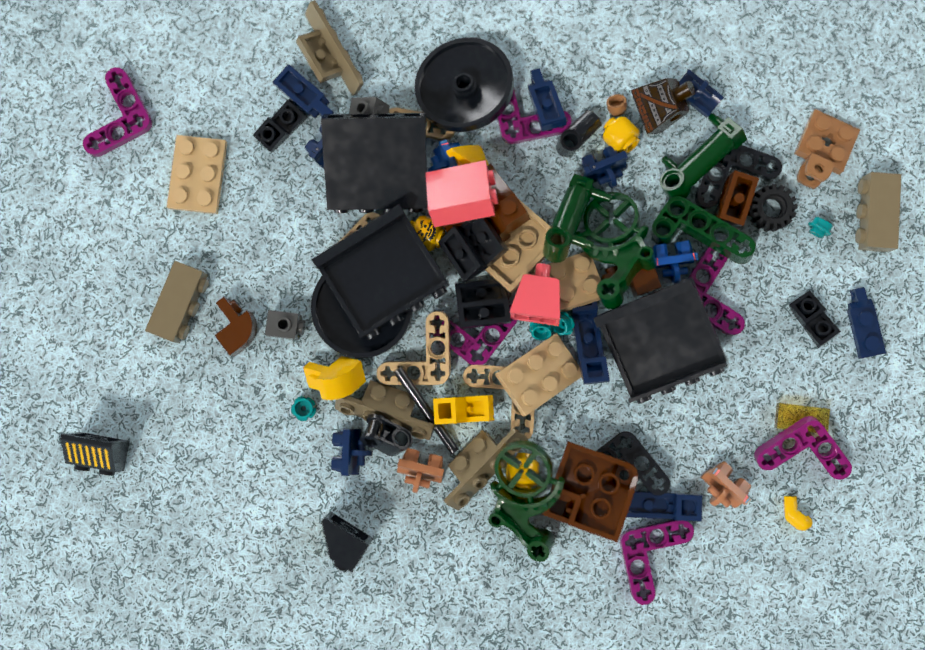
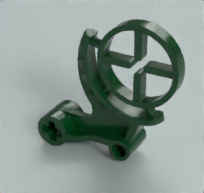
(628, 257)
(514, 510)

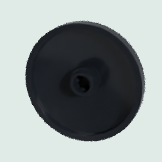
(464, 84)
(339, 332)

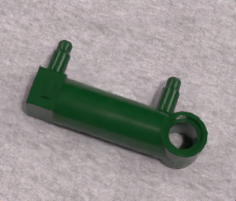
(703, 159)
(568, 217)

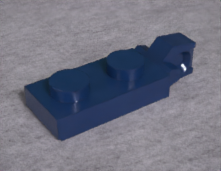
(302, 92)
(545, 102)
(864, 325)

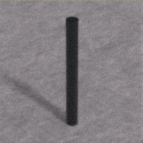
(425, 409)

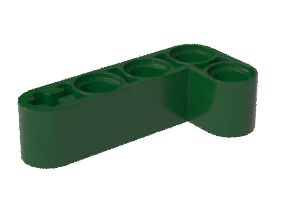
(705, 234)

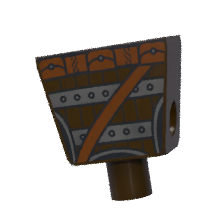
(662, 103)

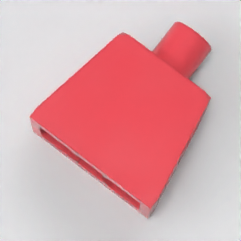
(537, 298)

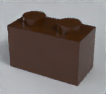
(736, 198)

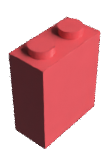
(461, 193)

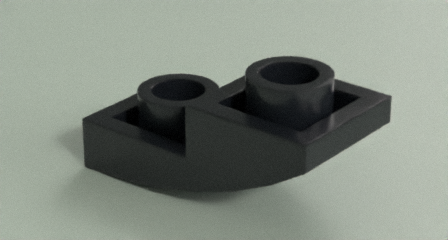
(280, 126)
(813, 319)

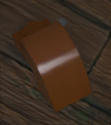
(642, 283)
(240, 331)

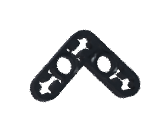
(732, 160)
(630, 455)

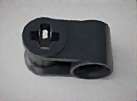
(382, 435)

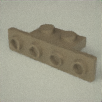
(325, 51)
(387, 402)
(476, 465)

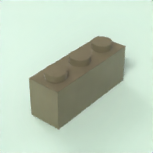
(879, 212)
(177, 302)

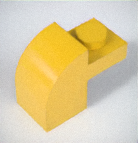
(337, 380)
(463, 409)

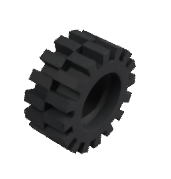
(786, 206)

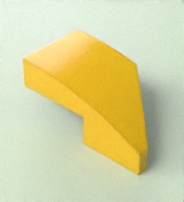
(467, 154)

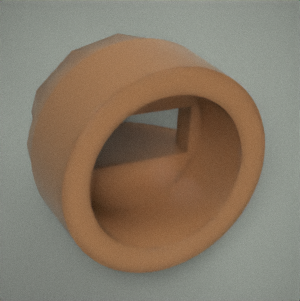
(616, 105)

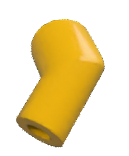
(794, 516)

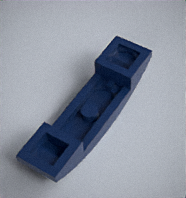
(589, 345)
(666, 506)

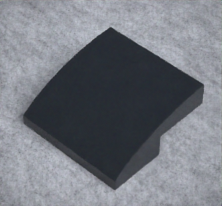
(473, 247)
(482, 304)

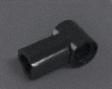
(578, 133)

